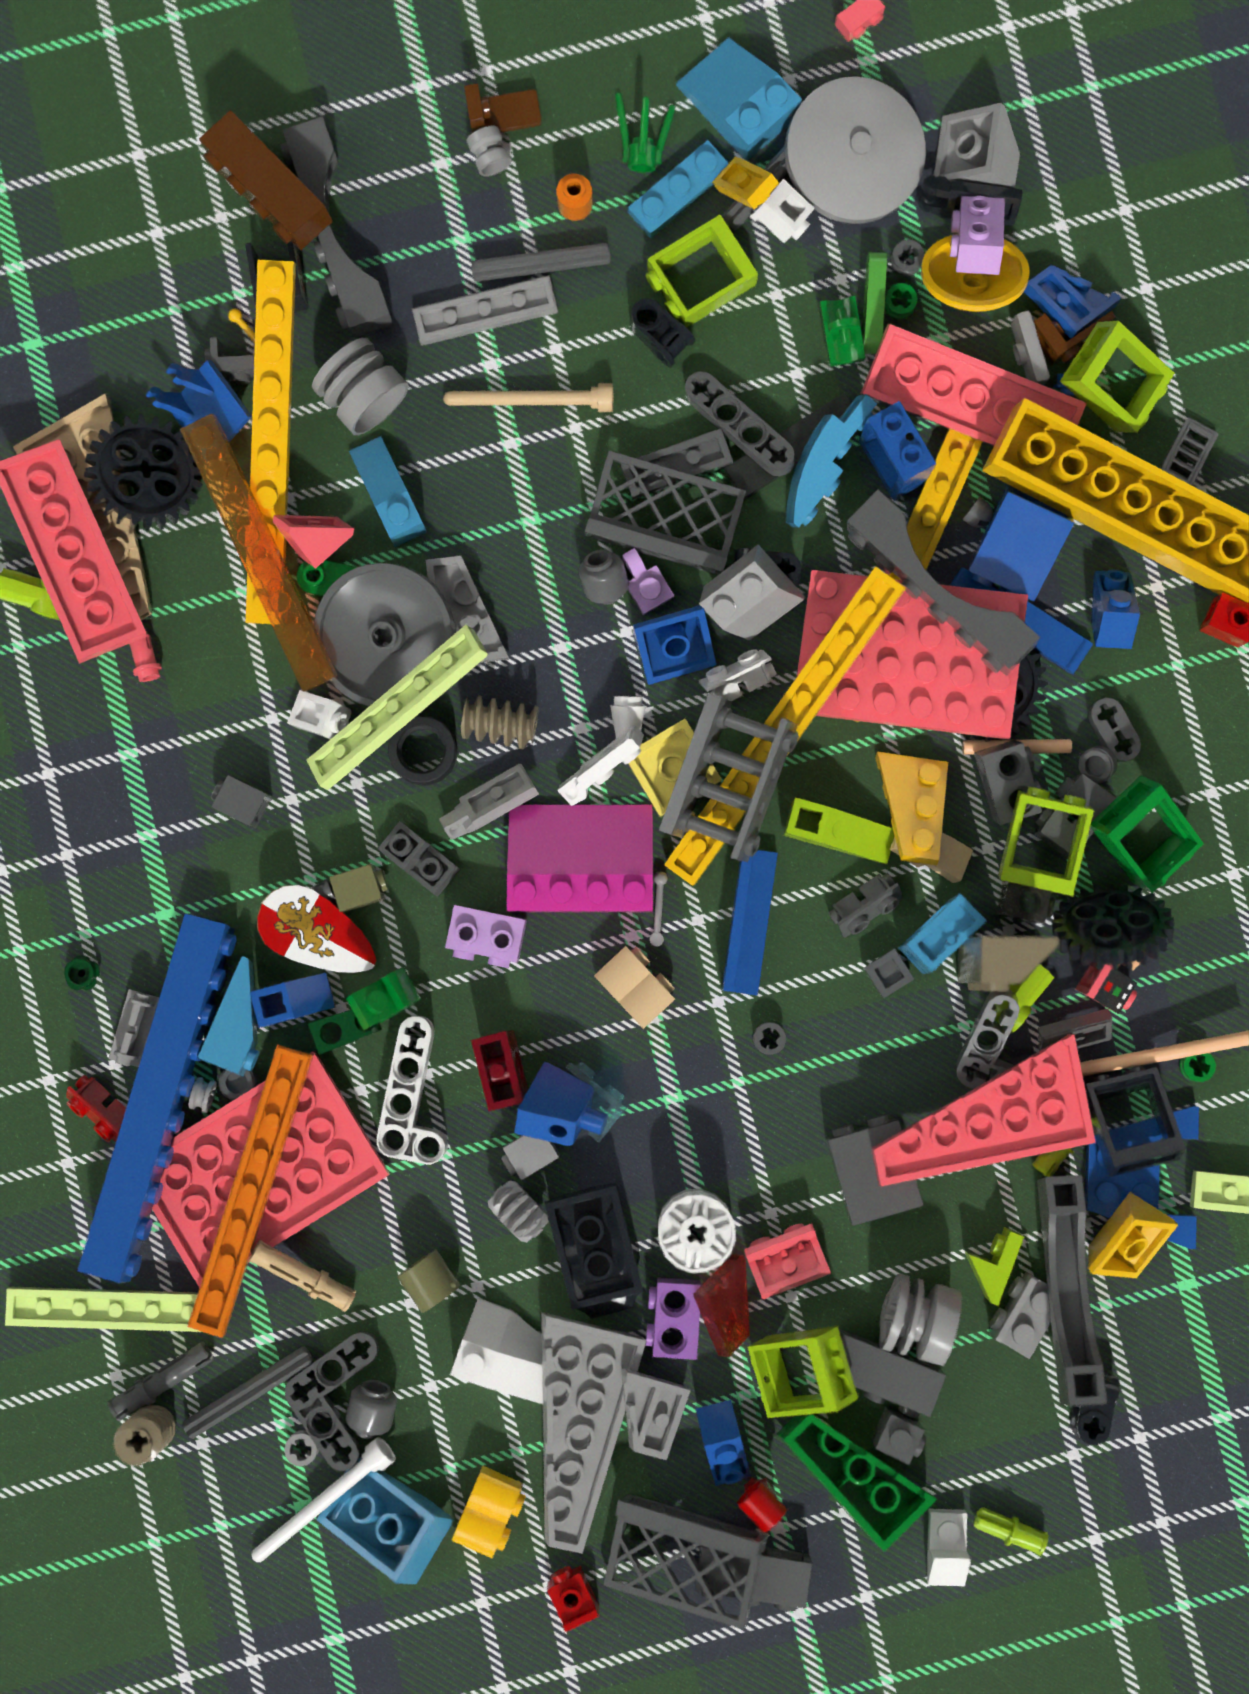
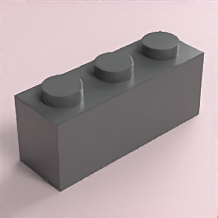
(892, 1376)
(780, 1580)

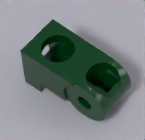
(338, 1031)

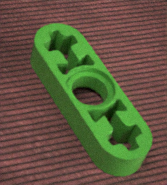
(874, 301)

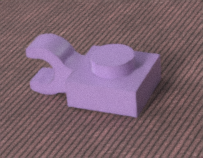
(648, 586)

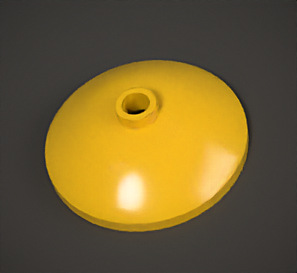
(972, 290)

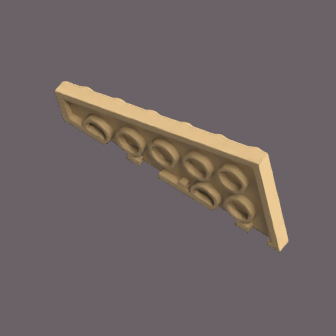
(76, 435)

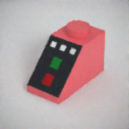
(1108, 987)

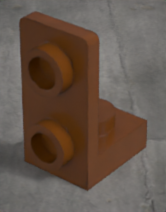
(505, 111)
(1052, 339)

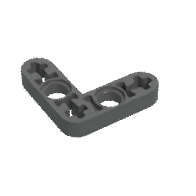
(988, 1055)
(320, 1401)

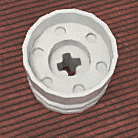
(701, 1209)

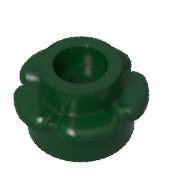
(72, 971)

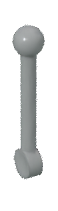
(656, 937)

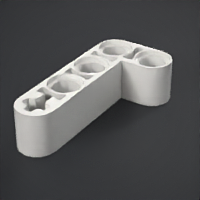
(413, 1088)

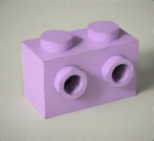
(979, 235)
(486, 935)

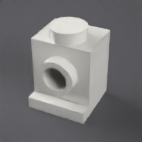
(784, 212)

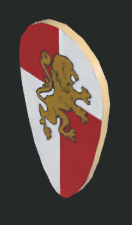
(312, 931)

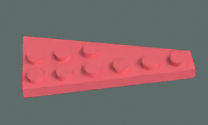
(1013, 1116)

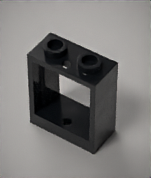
(1145, 1155)

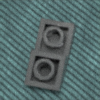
(418, 859)

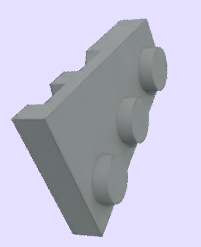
(465, 603)

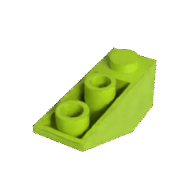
(838, 831)

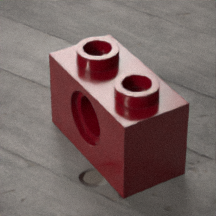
(500, 1069)

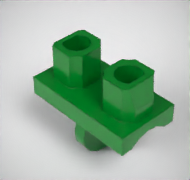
(842, 331)

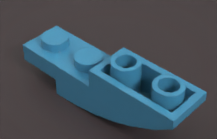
(816, 472)

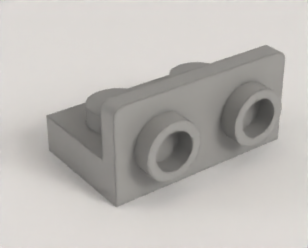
(1024, 1316)

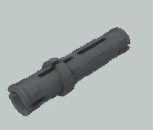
(155, 1384)

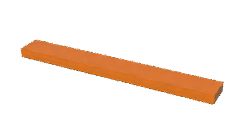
(250, 1191)

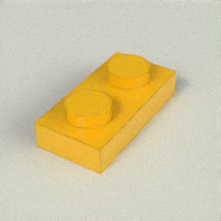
(745, 182)

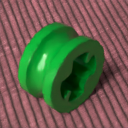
(901, 290)
(1188, 1072)

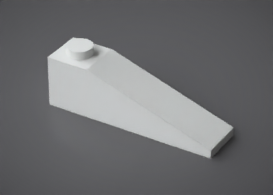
(501, 1353)

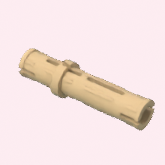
(307, 1278)

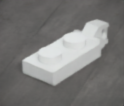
(601, 765)

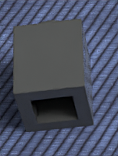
(240, 801)

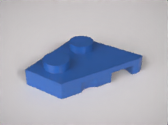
(1069, 300)

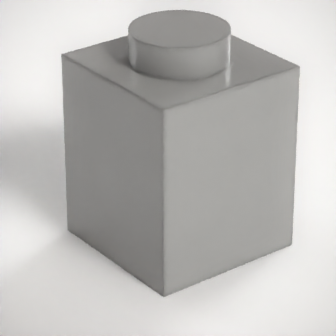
(528, 1155)

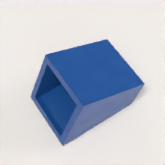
(1020, 544)

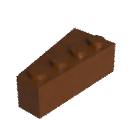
(264, 181)

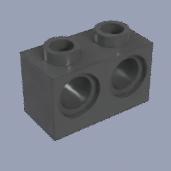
(1000, 785)

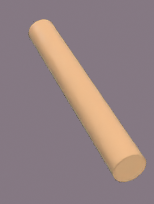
(1037, 746)

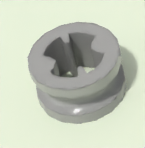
(202, 1094)
(293, 1456)

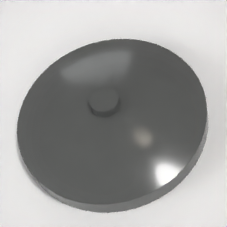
(380, 627)

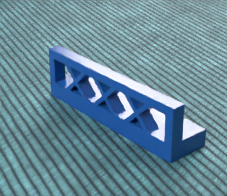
(749, 923)

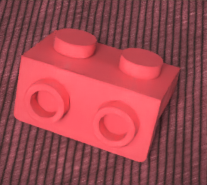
(786, 1260)

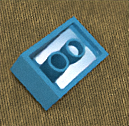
(740, 97)
(388, 1525)

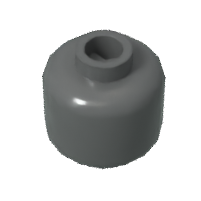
(603, 577)
(371, 1409)

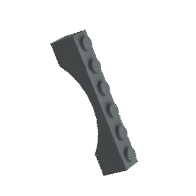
(360, 295)
(996, 634)
(1074, 1340)

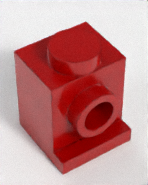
(580, 1611)

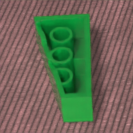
(865, 1487)

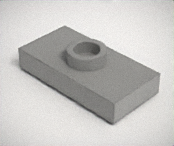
(1028, 348)

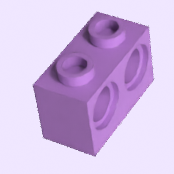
(684, 1318)

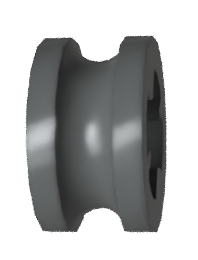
(913, 247)
(780, 1041)

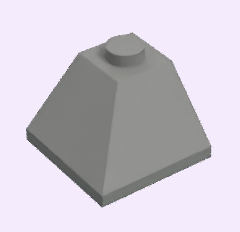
(978, 147)

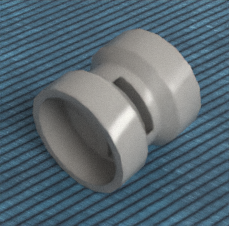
(489, 151)

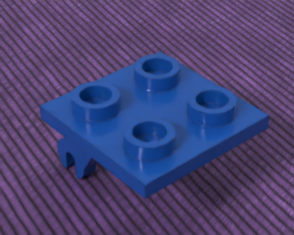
(203, 394)

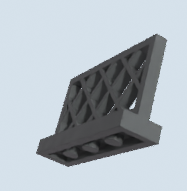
(656, 543)
(695, 1529)

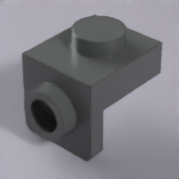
(235, 369)

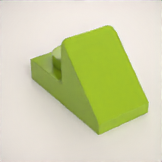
(994, 1273)

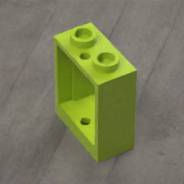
(730, 251)
(1092, 359)
(1039, 878)
(829, 1366)

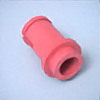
(144, 660)

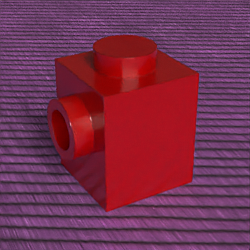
(1227, 620)

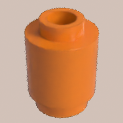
(574, 197)

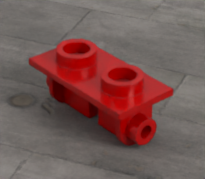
(89, 1102)

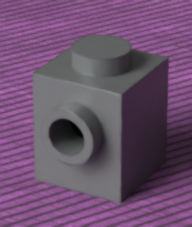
(899, 1435)

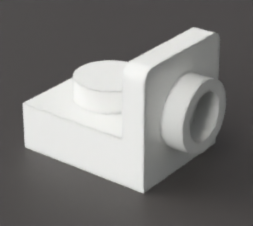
(318, 715)

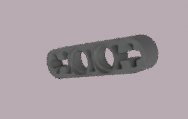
(736, 426)

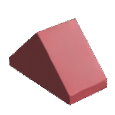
(313, 536)

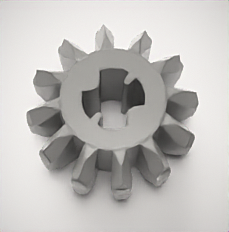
(518, 1211)

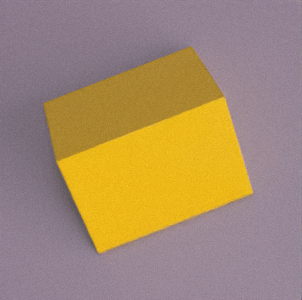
(1129, 1239)

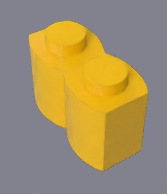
(488, 1511)

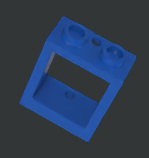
(898, 462)

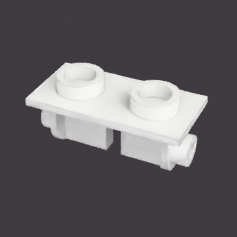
(749, 669)

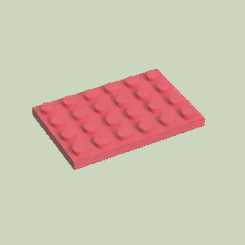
(913, 664)
(320, 1169)

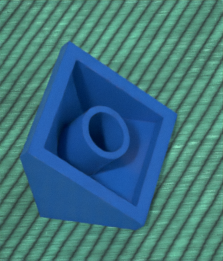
(674, 644)

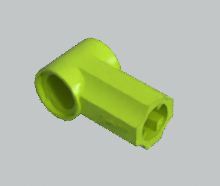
(26, 592)
(1027, 994)

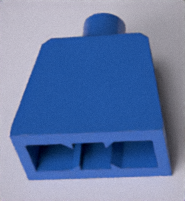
(558, 1108)

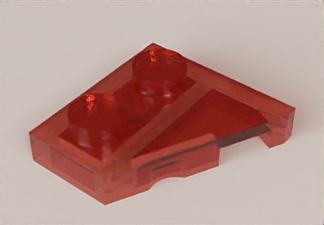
(725, 1305)

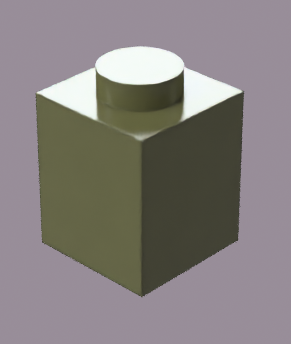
(359, 887)

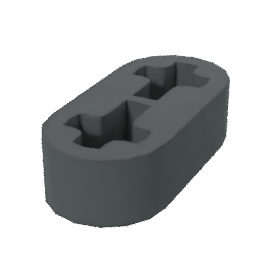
(1121, 725)

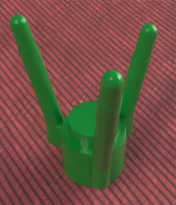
(642, 154)

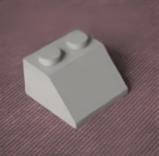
(750, 595)

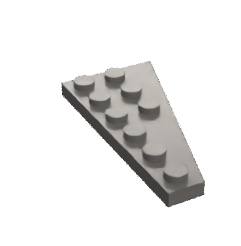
(580, 1420)

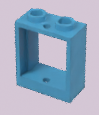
(942, 934)

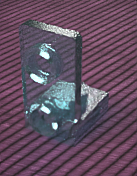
(609, 1094)

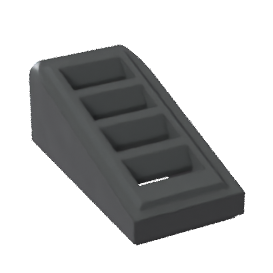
(1176, 447)

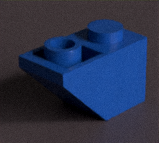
(1114, 609)
(292, 1000)
(723, 1443)

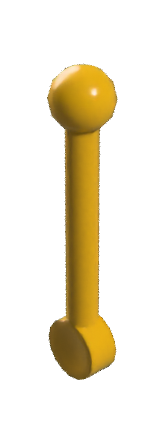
(236, 316)

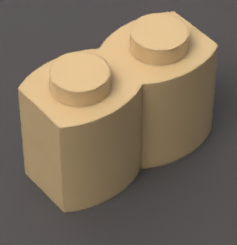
(635, 986)

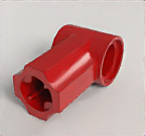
(761, 1504)

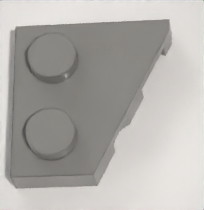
(652, 1412)

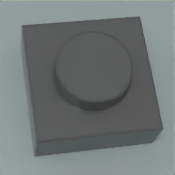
(888, 973)

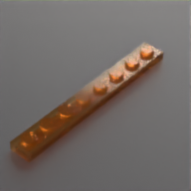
(258, 552)

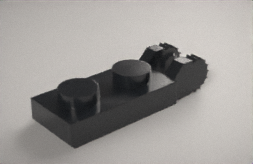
(940, 188)

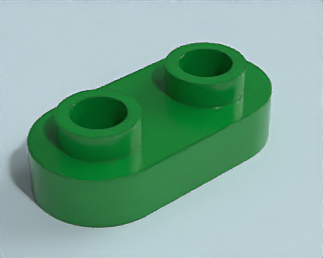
(329, 574)

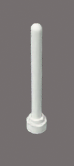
(376, 1457)

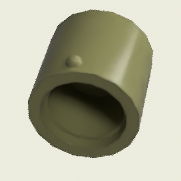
(429, 1281)

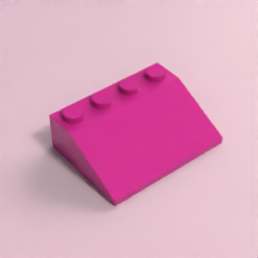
(580, 858)

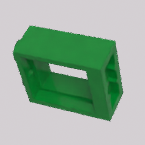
(1126, 813)

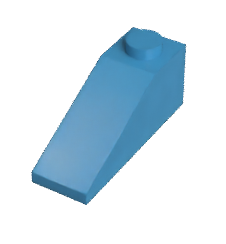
(387, 491)
(234, 1030)

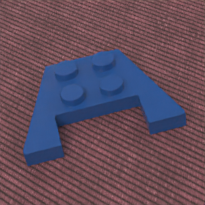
(1106, 1193)

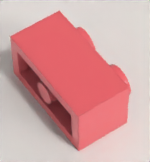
(858, 17)

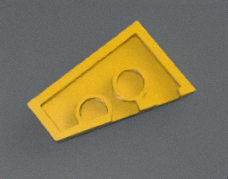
(916, 803)

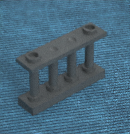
(706, 750)

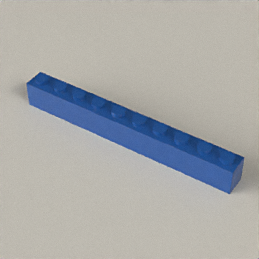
(157, 1100)

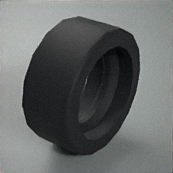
(441, 770)

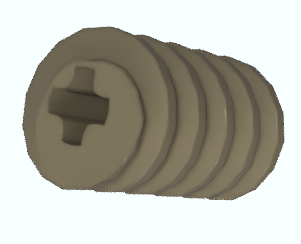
(499, 722)
(144, 1435)

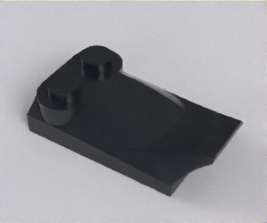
(594, 1250)

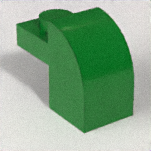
(383, 998)

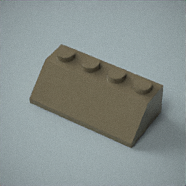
(997, 961)

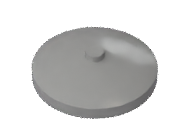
(855, 150)

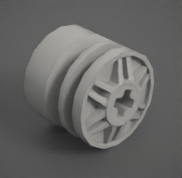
(360, 386)
(928, 1321)

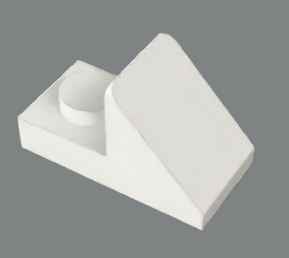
(947, 1545)

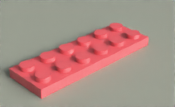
(955, 387)
(69, 551)

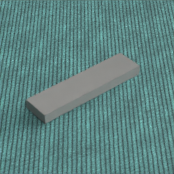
(485, 310)

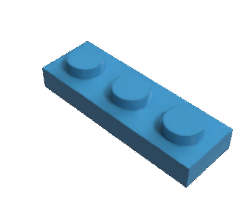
(677, 189)

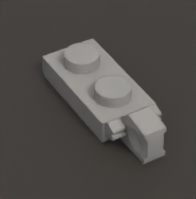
(489, 802)

